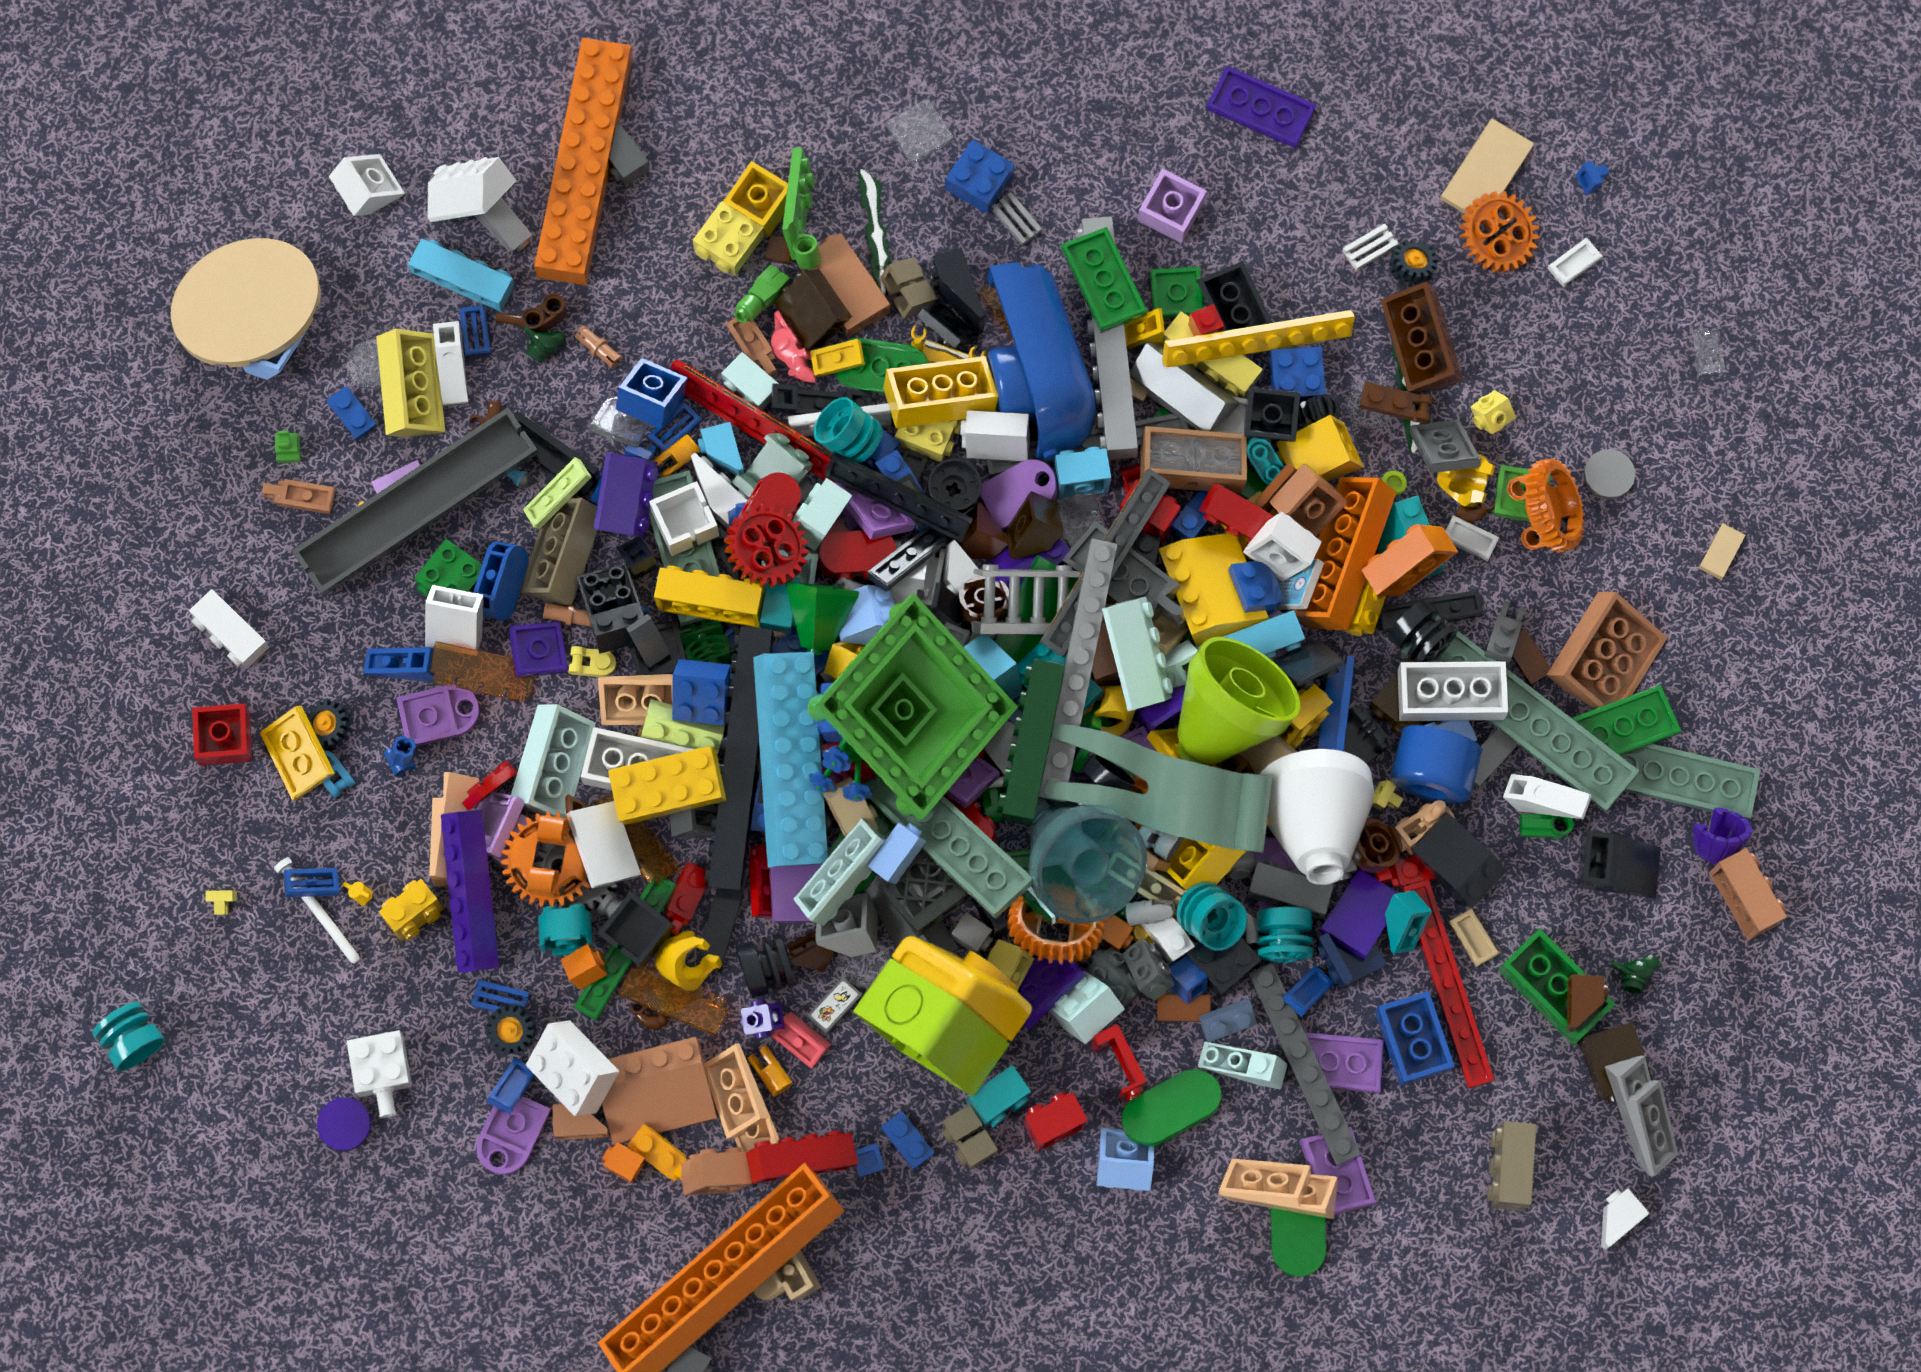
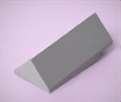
(1643, 1113)

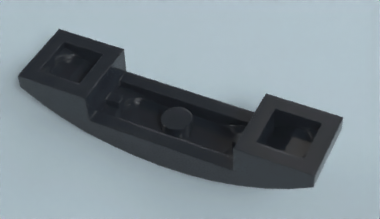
(801, 401)

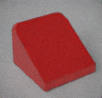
(1129, 476)

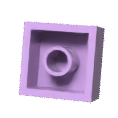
(1172, 206)

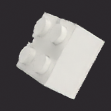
(683, 519)

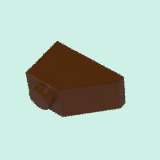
(1584, 996)

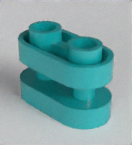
(1263, 459)

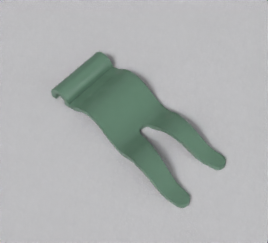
(1181, 796)

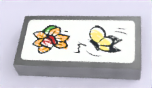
(834, 1005)

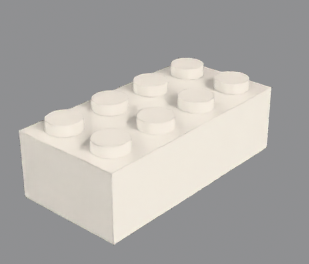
(1452, 691)
(614, 750)

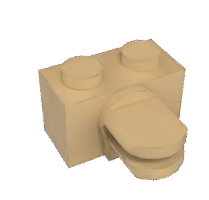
(847, 812)
(793, 1277)

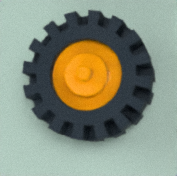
(1413, 262)
(330, 723)
(511, 1029)

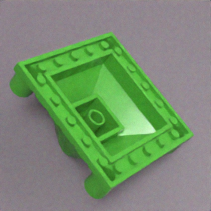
(915, 706)

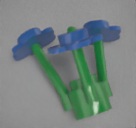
(836, 760)

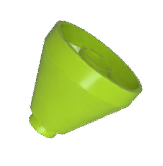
(1232, 701)

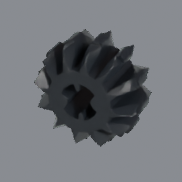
(1318, 408)

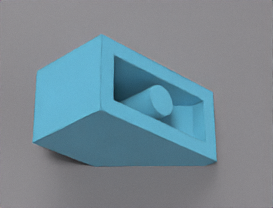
(721, 447)

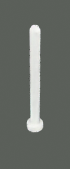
(322, 916)

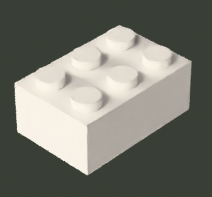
(572, 1068)

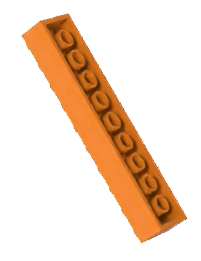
(583, 162)
(722, 1274)

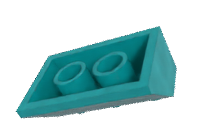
(1400, 519)

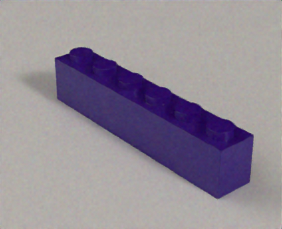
(469, 891)

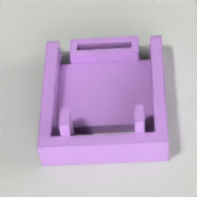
(499, 818)

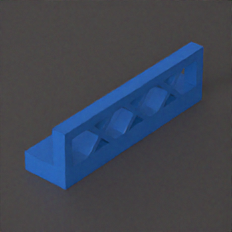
(1339, 690)

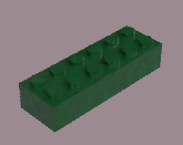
(1032, 743)

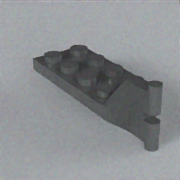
(1133, 579)

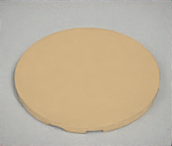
(245, 302)

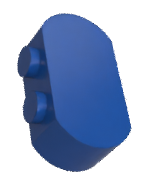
(501, 579)

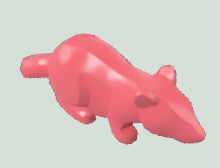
(789, 350)

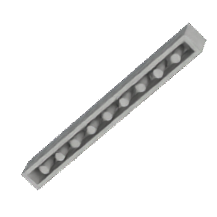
(1112, 375)
(1079, 658)

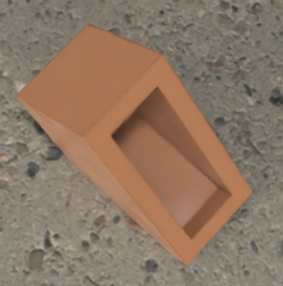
(569, 1127)

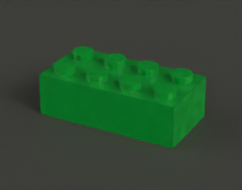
(1541, 976)

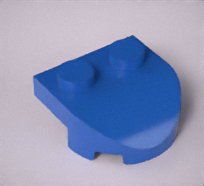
(1256, 586)

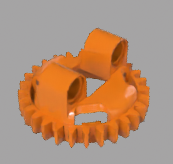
(1548, 505)
(544, 883)
(1026, 931)

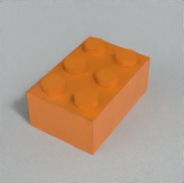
(1409, 560)

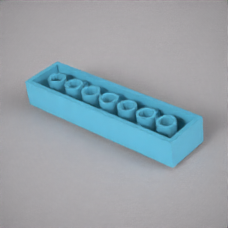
(787, 756)

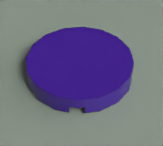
(343, 1124)

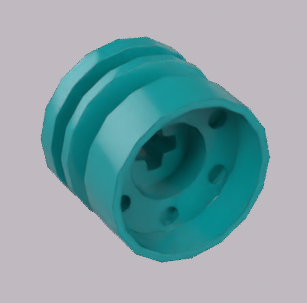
(848, 430)
(1212, 915)
(1284, 932)
(128, 1036)

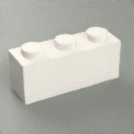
(228, 630)

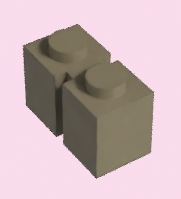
(907, 278)
(961, 1126)

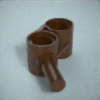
(547, 318)

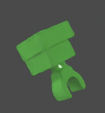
(287, 447)

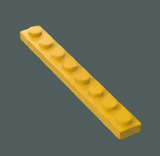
(1257, 338)

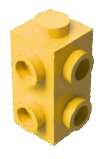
(1366, 612)

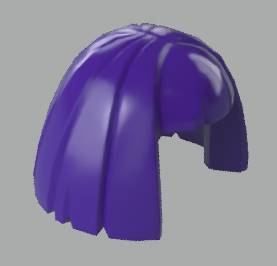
(1725, 837)

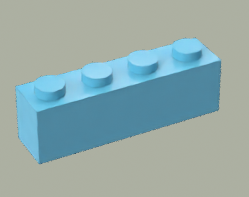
(461, 274)
(1272, 635)

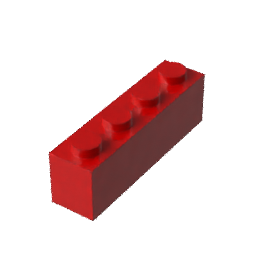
(1234, 512)
(821, 1154)

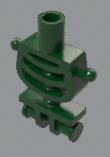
(706, 642)

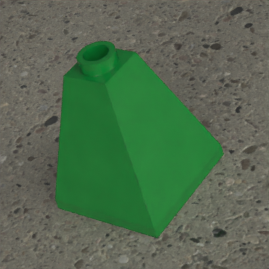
(819, 613)

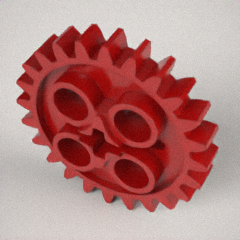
(787, 539)

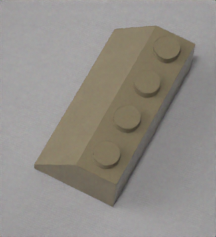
(561, 553)

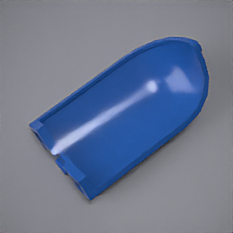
(1048, 356)

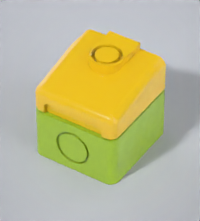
(945, 1011)

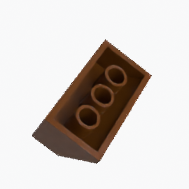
(1421, 339)

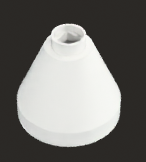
(1319, 809)

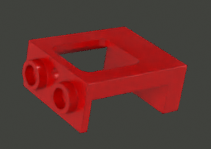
(1114, 1038)

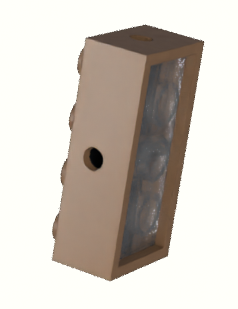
(1195, 458)

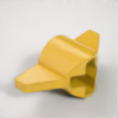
(359, 892)

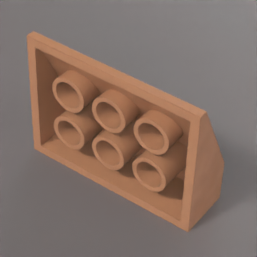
(1607, 652)
(659, 1088)

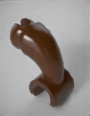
(494, 408)
(1472, 515)
(649, 1021)

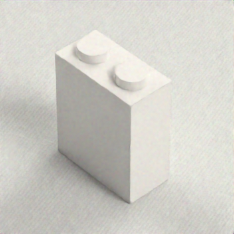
(996, 435)
(453, 617)

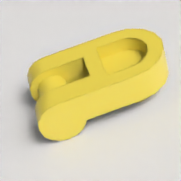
(600, 664)

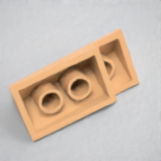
(627, 698)
(454, 794)
(739, 1100)
(1280, 1187)

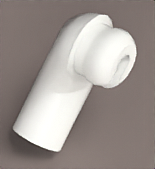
(1252, 934)

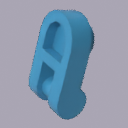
(345, 781)

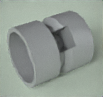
(1163, 845)

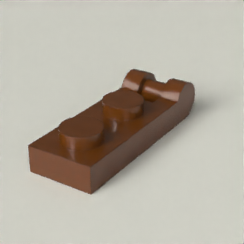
(1395, 402)

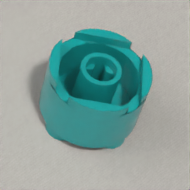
(564, 929)

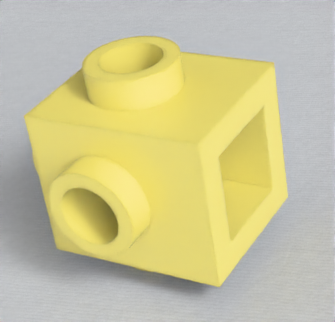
(1492, 412)

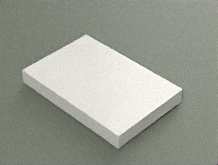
(603, 844)

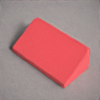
(801, 1040)

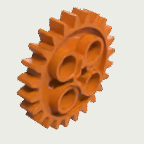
(1512, 250)

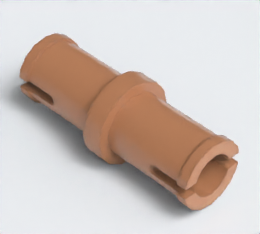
(598, 347)
(566, 614)

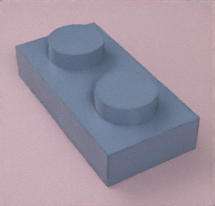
(1227, 1020)

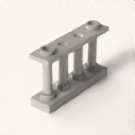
(1013, 622)

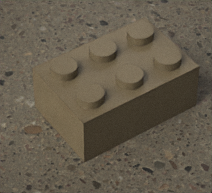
(1512, 1166)

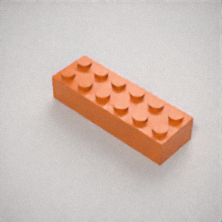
(1345, 550)

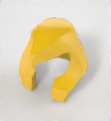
(1468, 484)
(1113, 706)
(671, 961)

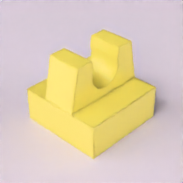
(1385, 795)
(221, 900)

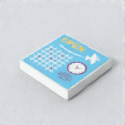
(1300, 587)

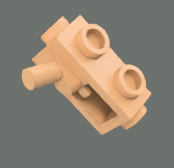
(1420, 823)

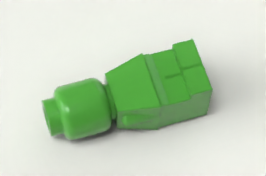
(762, 294)

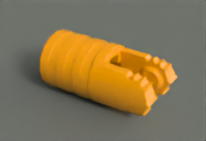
(679, 452)
(773, 1075)

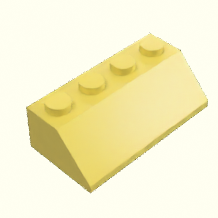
(410, 383)

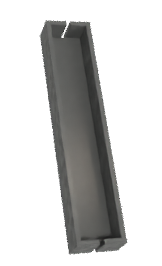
(415, 502)

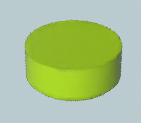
(1396, 481)

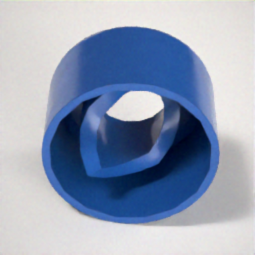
(1010, 382)
(1436, 764)

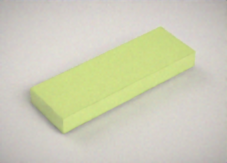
(557, 493)

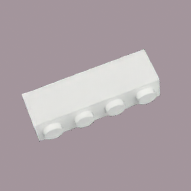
(467, 188)

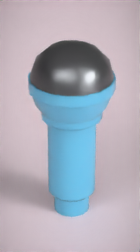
(520, 478)

